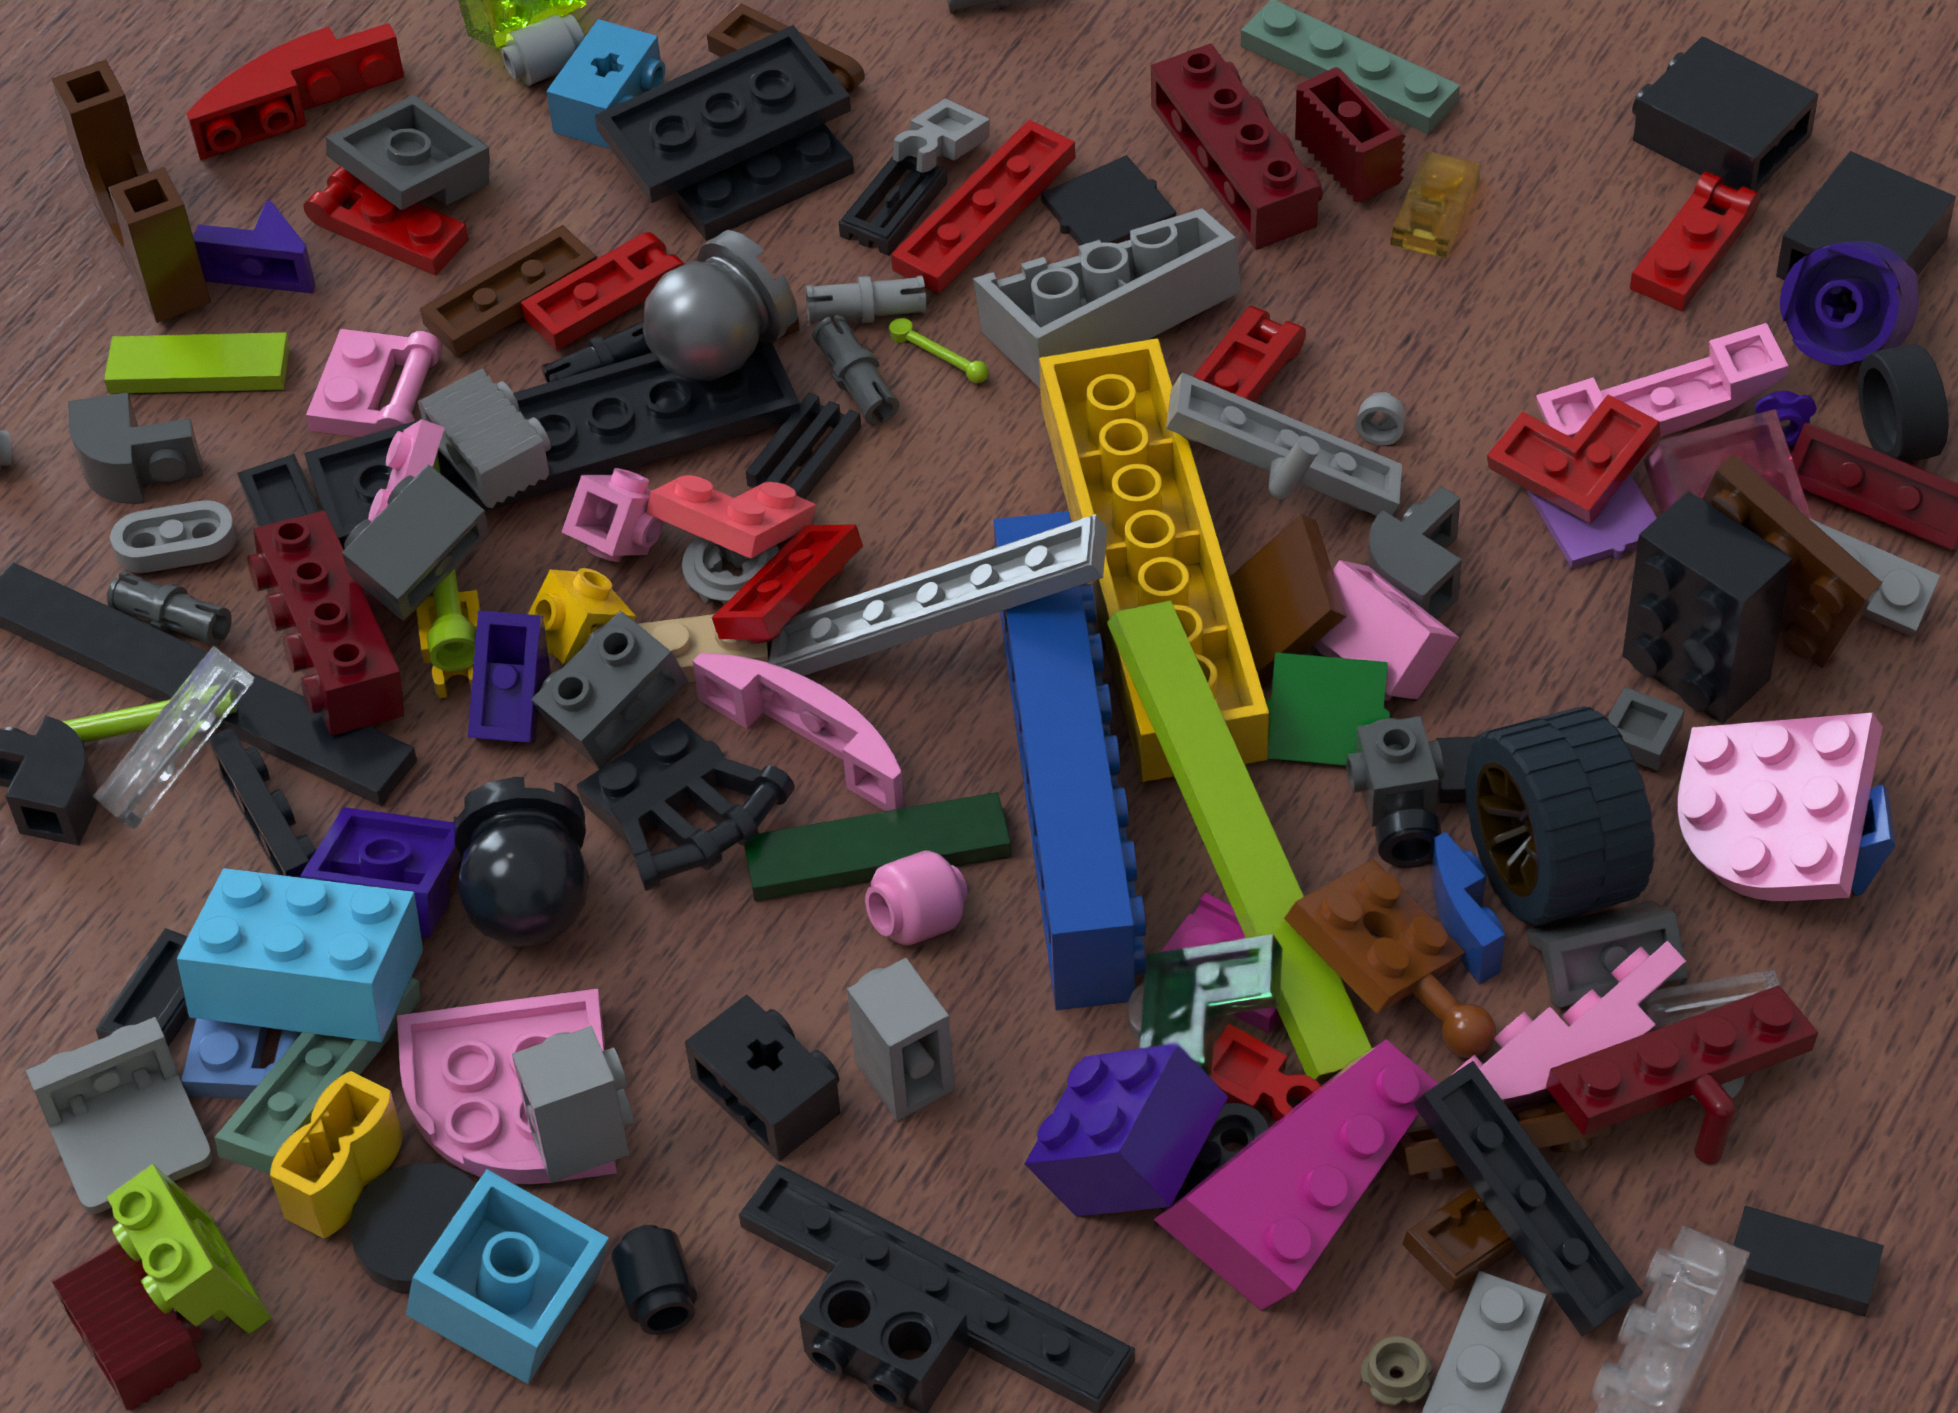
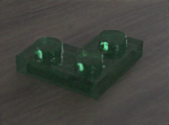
(1201, 982)

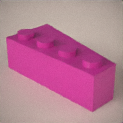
(1292, 1187)

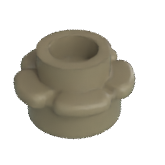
(1402, 1355)

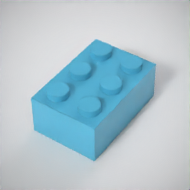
(301, 955)

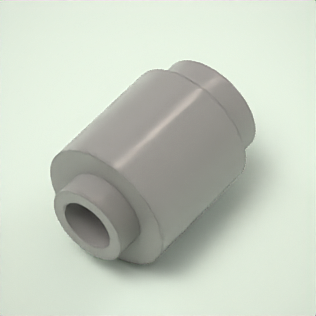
(541, 48)

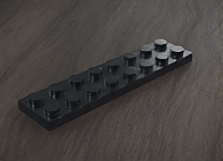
(594, 424)

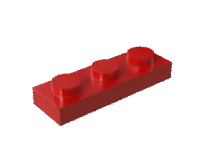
(787, 583)

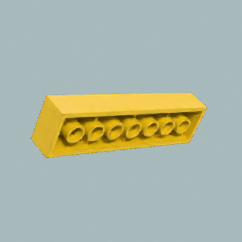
(1141, 481)

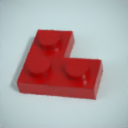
(1581, 470)

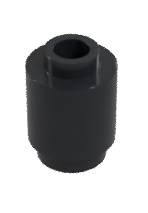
(655, 1279)

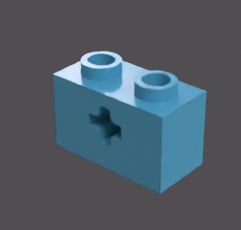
(603, 72)

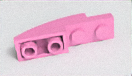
(1533, 1047)

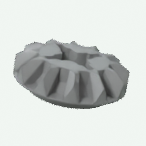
(704, 571)

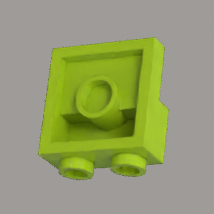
(183, 1253)

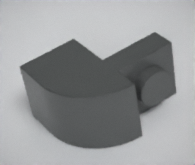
(122, 456)
(1414, 551)

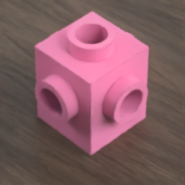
(612, 515)

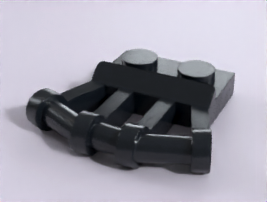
(666, 775)

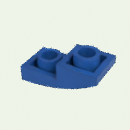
(1458, 896)

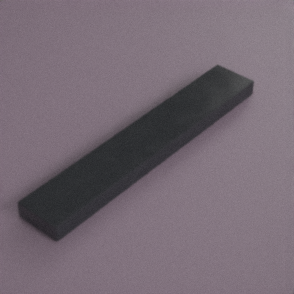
(1000, 1317)

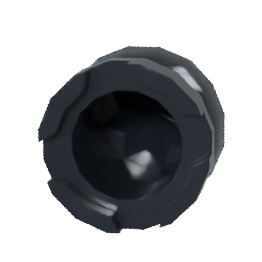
(521, 861)

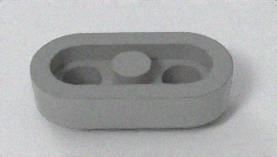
(173, 536)

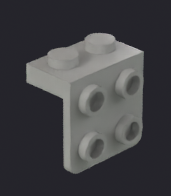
(119, 1112)

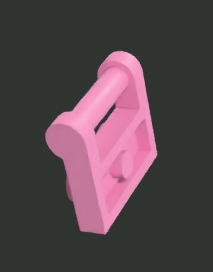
(358, 376)

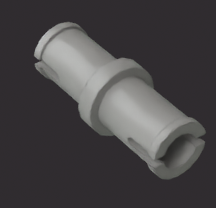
(865, 299)

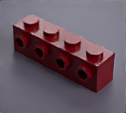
(1235, 146)
(325, 624)

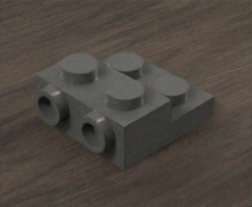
(412, 154)

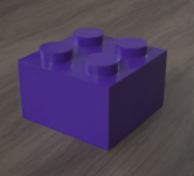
(1126, 1130)

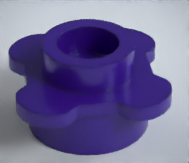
(1789, 407)

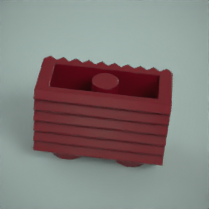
(1349, 134)
(125, 1329)

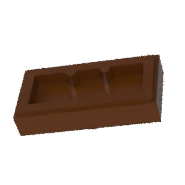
(1458, 1240)

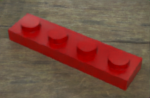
(983, 206)

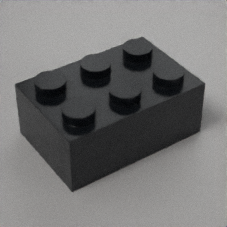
(1705, 607)

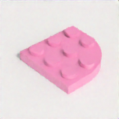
(1780, 803)
(465, 1082)

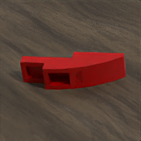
(275, 88)

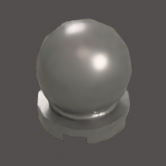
(716, 310)

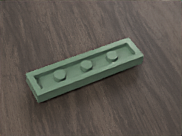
(1315, 47)
(293, 1086)

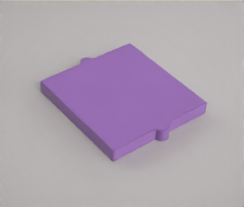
(1609, 534)

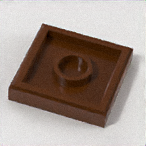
(1287, 595)

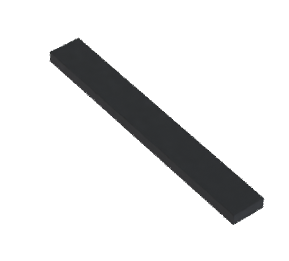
(159, 665)

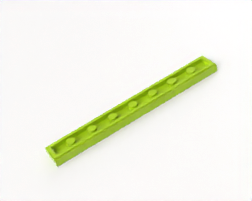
(1236, 831)

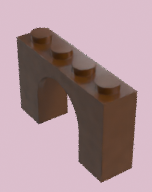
(135, 204)

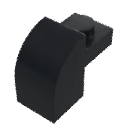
(48, 781)

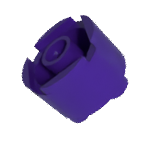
(1823, 323)

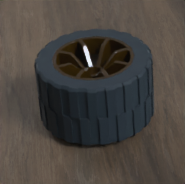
(1559, 815)

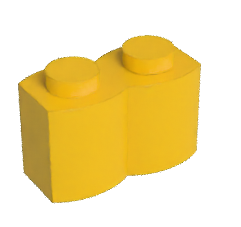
(332, 1158)

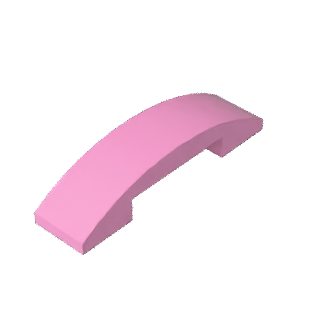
(1682, 396)
(748, 687)

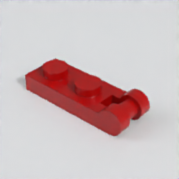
(409, 235)
(1694, 242)
(599, 290)
(1251, 354)

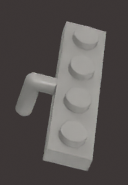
(1283, 446)

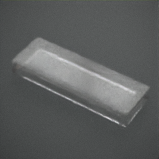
(173, 738)

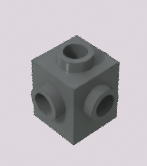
(1395, 767)

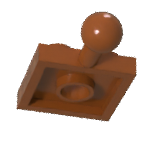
(1401, 962)

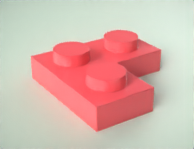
(742, 523)

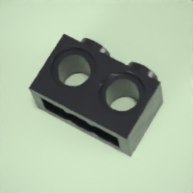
(894, 1321)

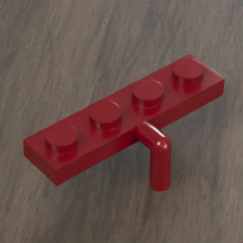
(1684, 1062)

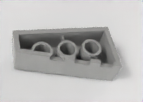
(1110, 291)

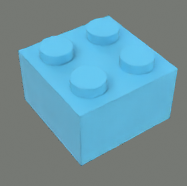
(506, 1276)

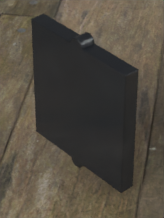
(1107, 203)

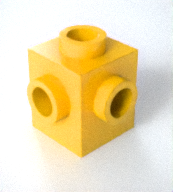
(574, 608)

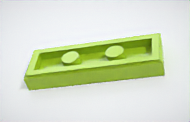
(197, 363)

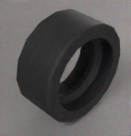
(1903, 403)

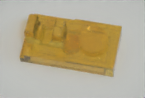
(1435, 204)

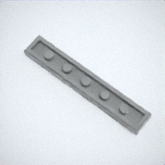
(943, 597)

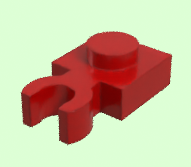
(1254, 1075)

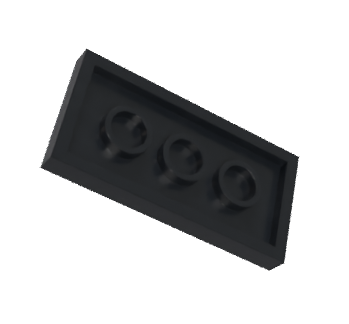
(722, 113)

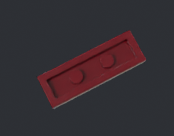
(1877, 485)

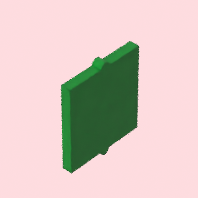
(1321, 704)

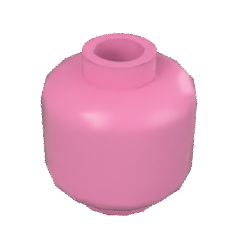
(916, 898)

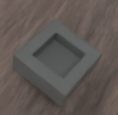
(1646, 725)

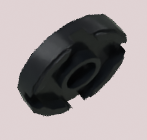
(403, 1219)

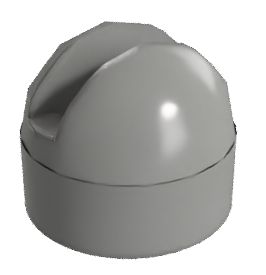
(1390, 425)

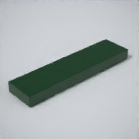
(855, 847)

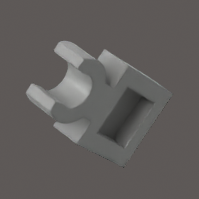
(941, 131)

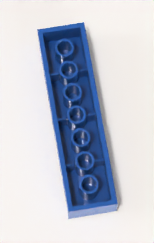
(1073, 789)

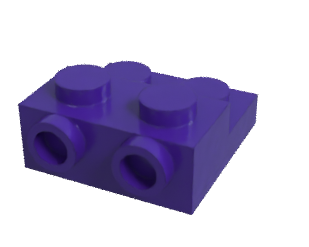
(390, 854)

